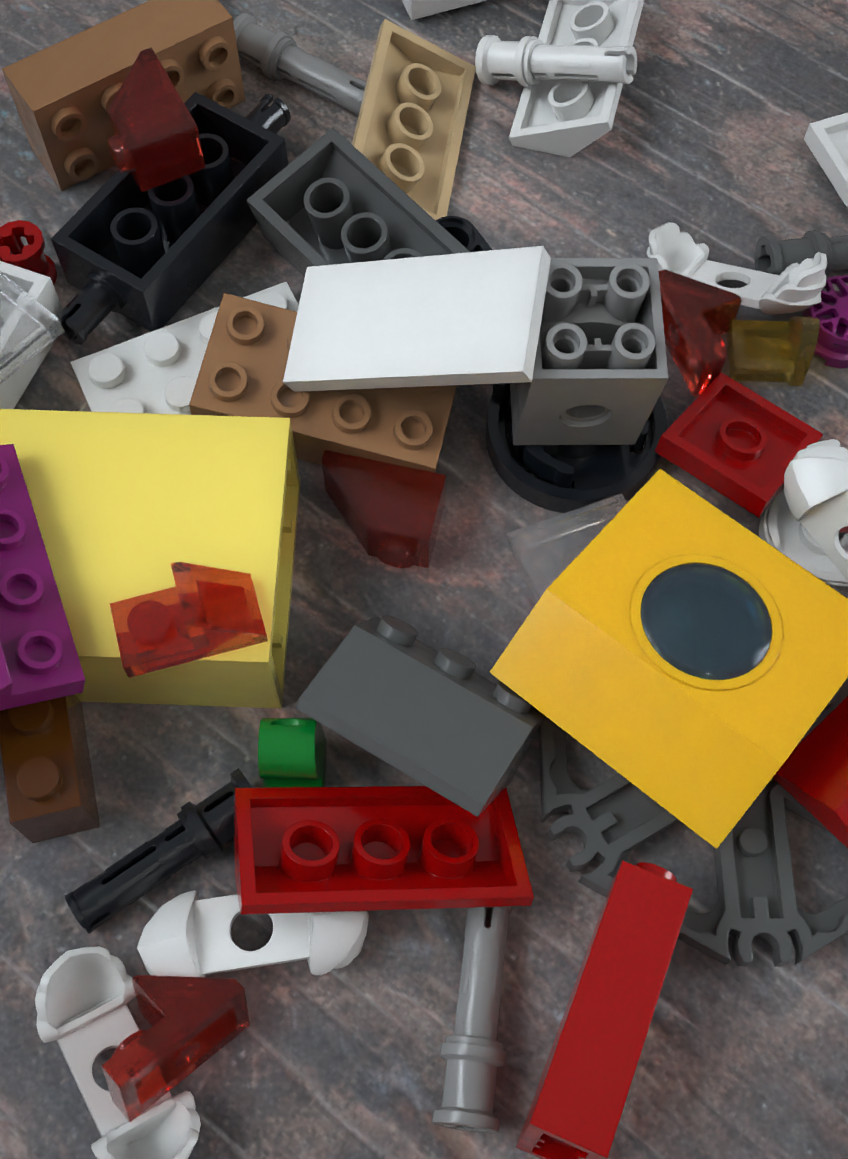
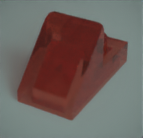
(693, 326)
(198, 618)
(189, 1025)

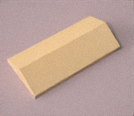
(415, 115)

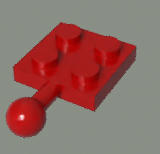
(737, 443)

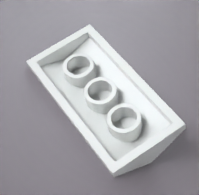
(570, 115)

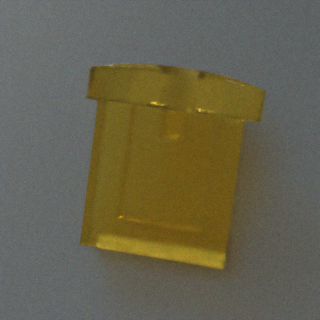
(772, 349)

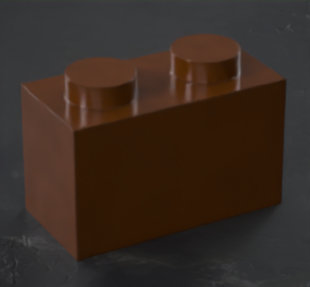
(48, 769)

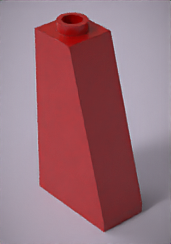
(607, 1017)

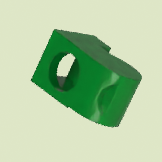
(291, 752)

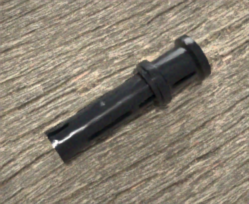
(198, 832)

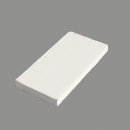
(420, 321)

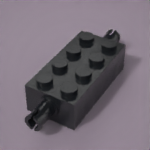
(159, 245)

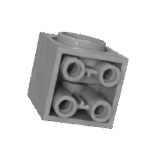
(595, 355)

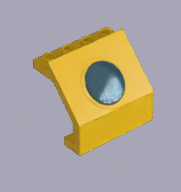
(683, 654)

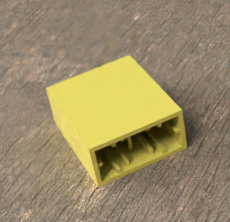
(154, 490)

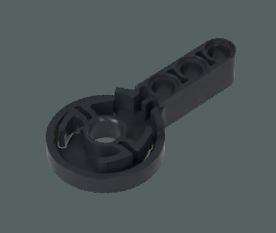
(591, 470)

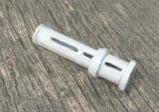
(533, 61)

